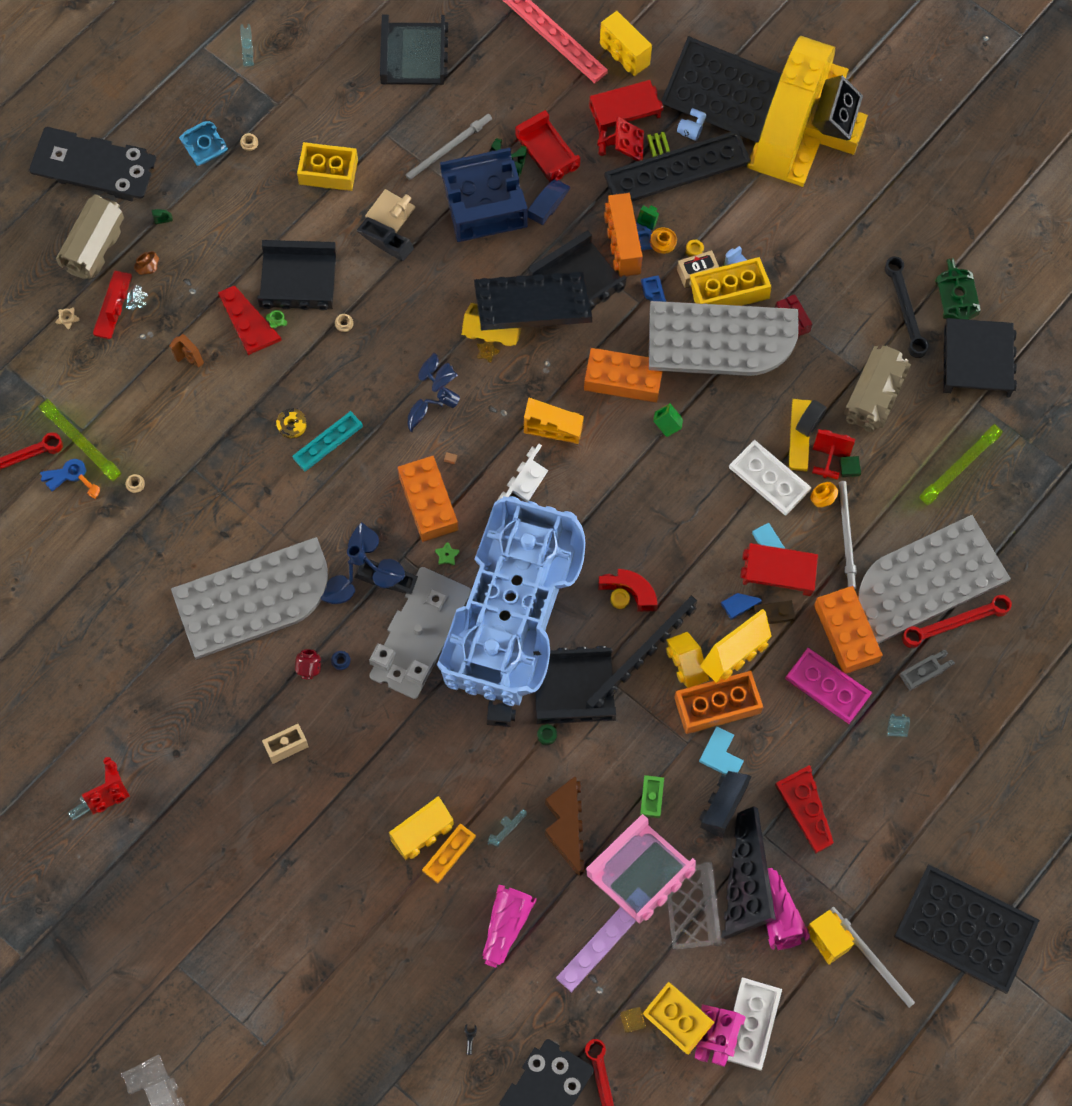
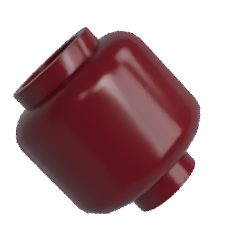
(308, 664)

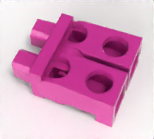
(721, 1036)

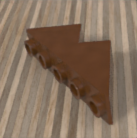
(565, 831)

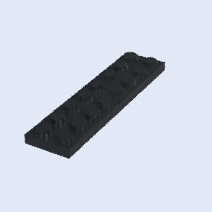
(679, 167)

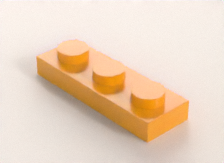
(449, 853)

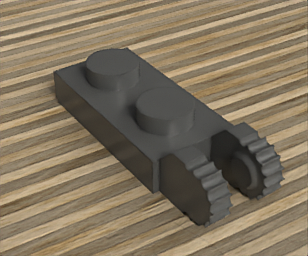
(925, 670)

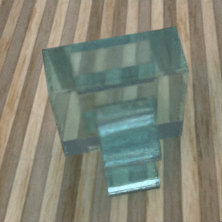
(135, 296)
(898, 725)

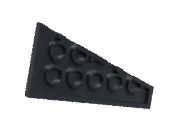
(749, 883)

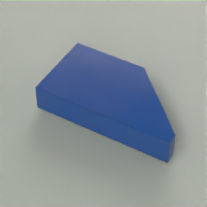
(644, 236)
(653, 289)
(739, 604)

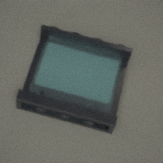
(413, 52)

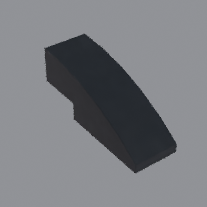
(386, 238)
(365, 573)

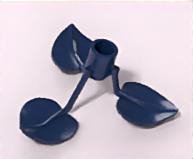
(446, 396)
(387, 573)

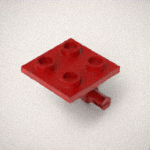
(627, 140)
(833, 445)
(109, 793)

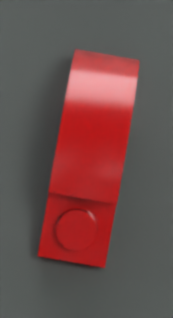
(634, 585)

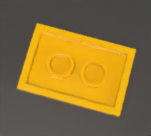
(678, 1018)

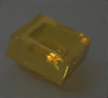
(632, 1020)

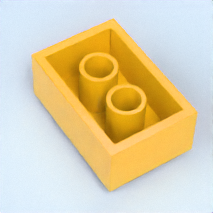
(625, 43)
(327, 166)

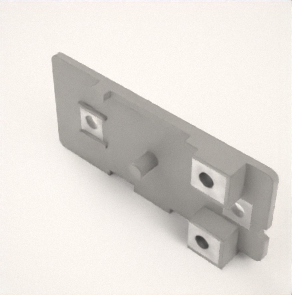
(418, 633)

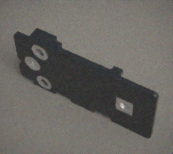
(93, 163)
(546, 1083)

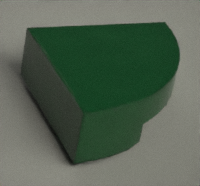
(161, 216)

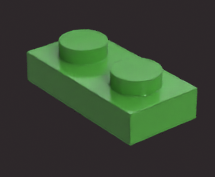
(652, 796)

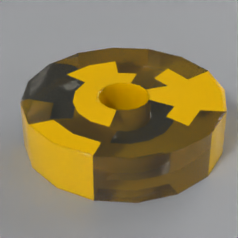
(294, 430)

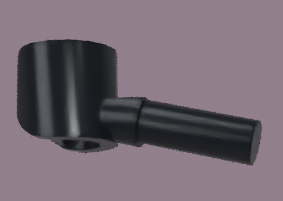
(470, 1039)

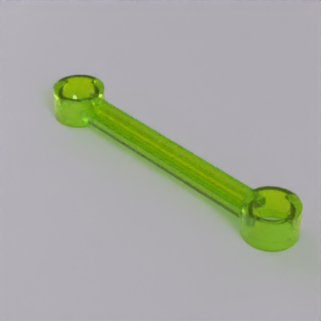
(105, 465)
(934, 489)

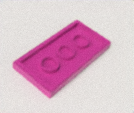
(828, 685)

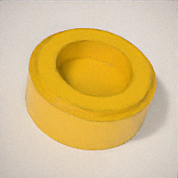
(694, 247)
(620, 598)

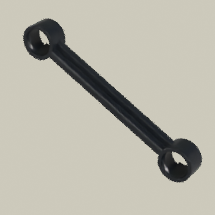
(906, 307)

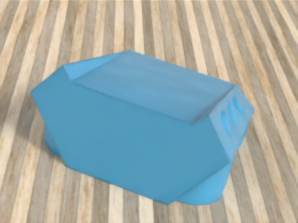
(203, 142)

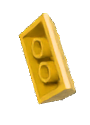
(472, 329)
(421, 829)

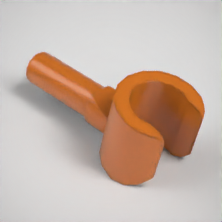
(94, 489)

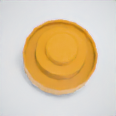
(663, 240)
(824, 494)

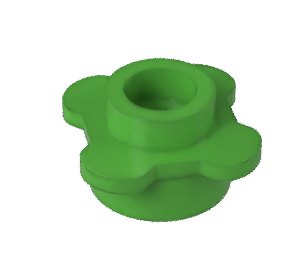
(276, 319)

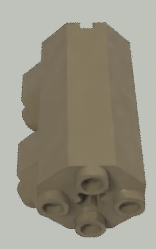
(91, 237)
(877, 388)

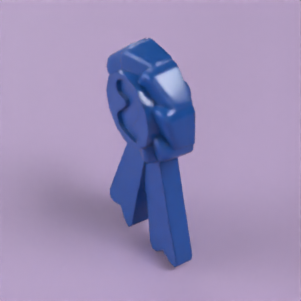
(71, 471)

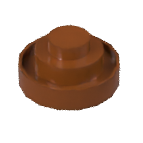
(146, 263)

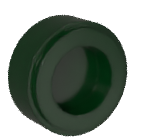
(546, 734)

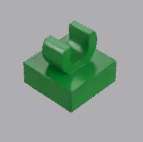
(648, 217)

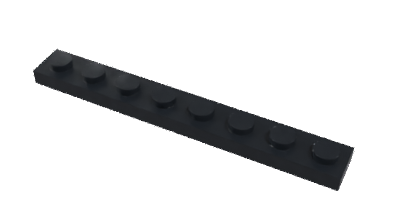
(637, 659)

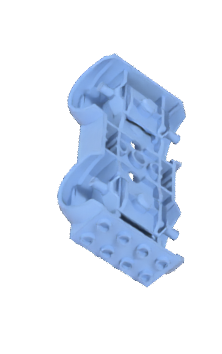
(495, 654)

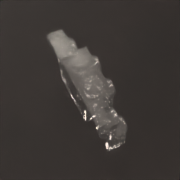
(156, 1082)

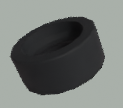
(811, 418)

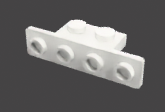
(528, 479)

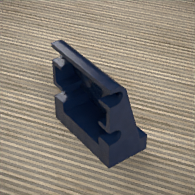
(484, 195)

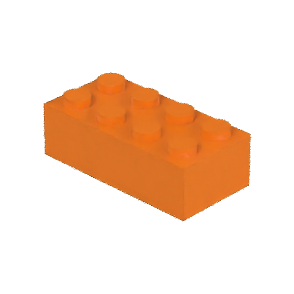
(623, 235)
(622, 375)
(428, 498)
(848, 630)
(718, 702)

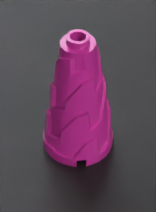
(507, 919)
(788, 927)

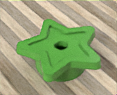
(450, 559)

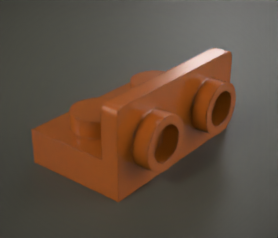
(183, 347)

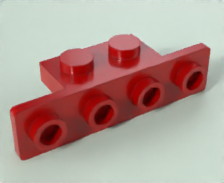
(112, 304)

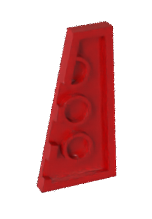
(248, 322)
(803, 801)

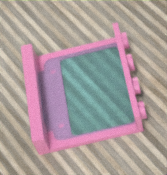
(640, 870)

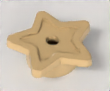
(67, 313)

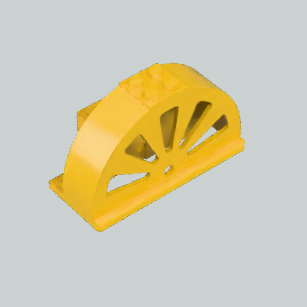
(788, 135)

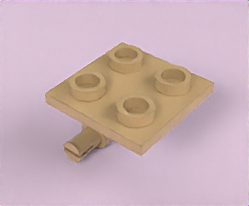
(391, 210)

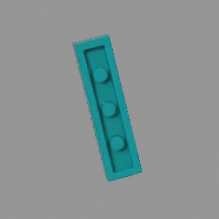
(327, 441)

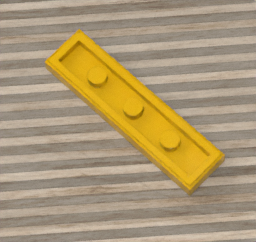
(798, 442)

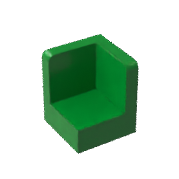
(668, 420)

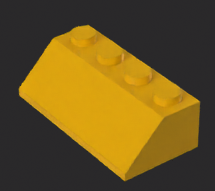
(732, 284)
(738, 647)

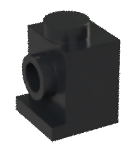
(500, 714)

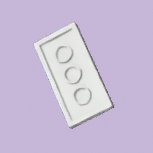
(770, 477)
(759, 1006)

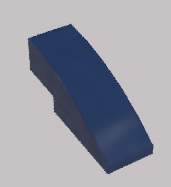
(547, 201)

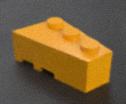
(552, 422)

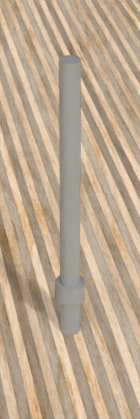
(475, 127)
(850, 568)
(875, 961)

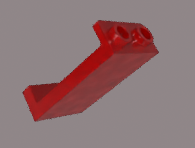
(625, 102)
(547, 147)
(779, 568)

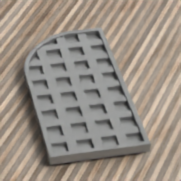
(720, 338)
(929, 578)
(252, 598)

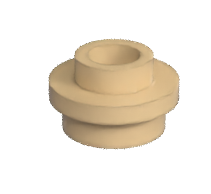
(249, 138)
(344, 318)
(132, 479)

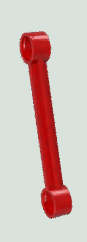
(32, 451)
(956, 621)
(600, 1073)

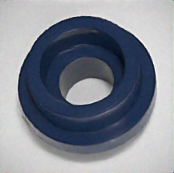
(338, 655)

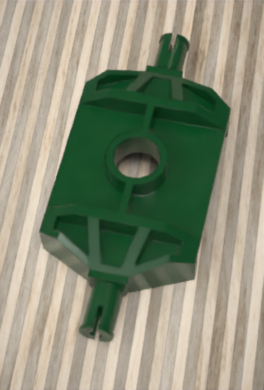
(957, 306)

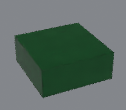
(850, 466)

